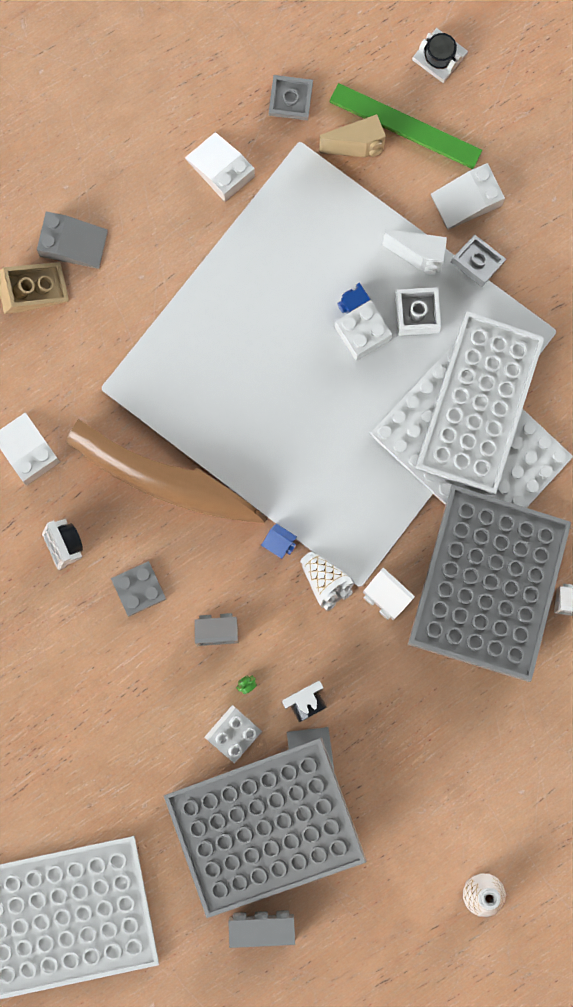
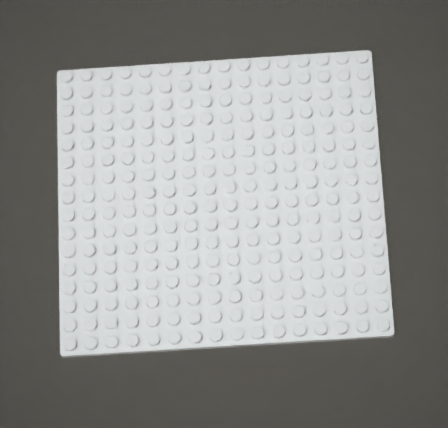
(264, 387)

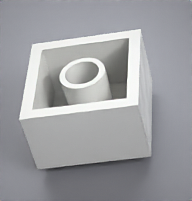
(418, 311)
(363, 330)

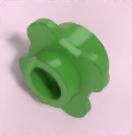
(246, 684)

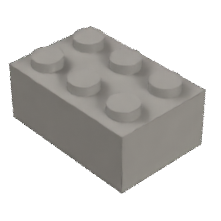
(261, 929)

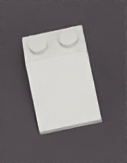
(221, 166)
(468, 196)
(419, 250)
(26, 449)
(387, 595)

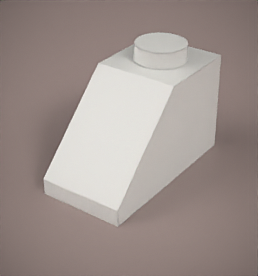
(564, 600)

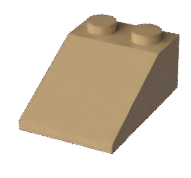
(356, 139)
(32, 287)

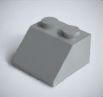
(216, 630)

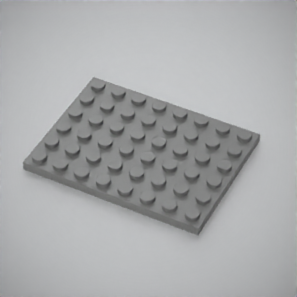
(490, 583)
(265, 828)

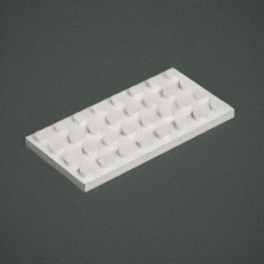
(480, 403)

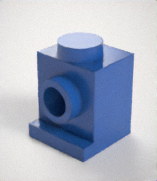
(353, 299)

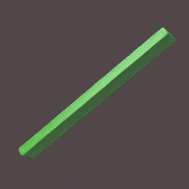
(406, 126)

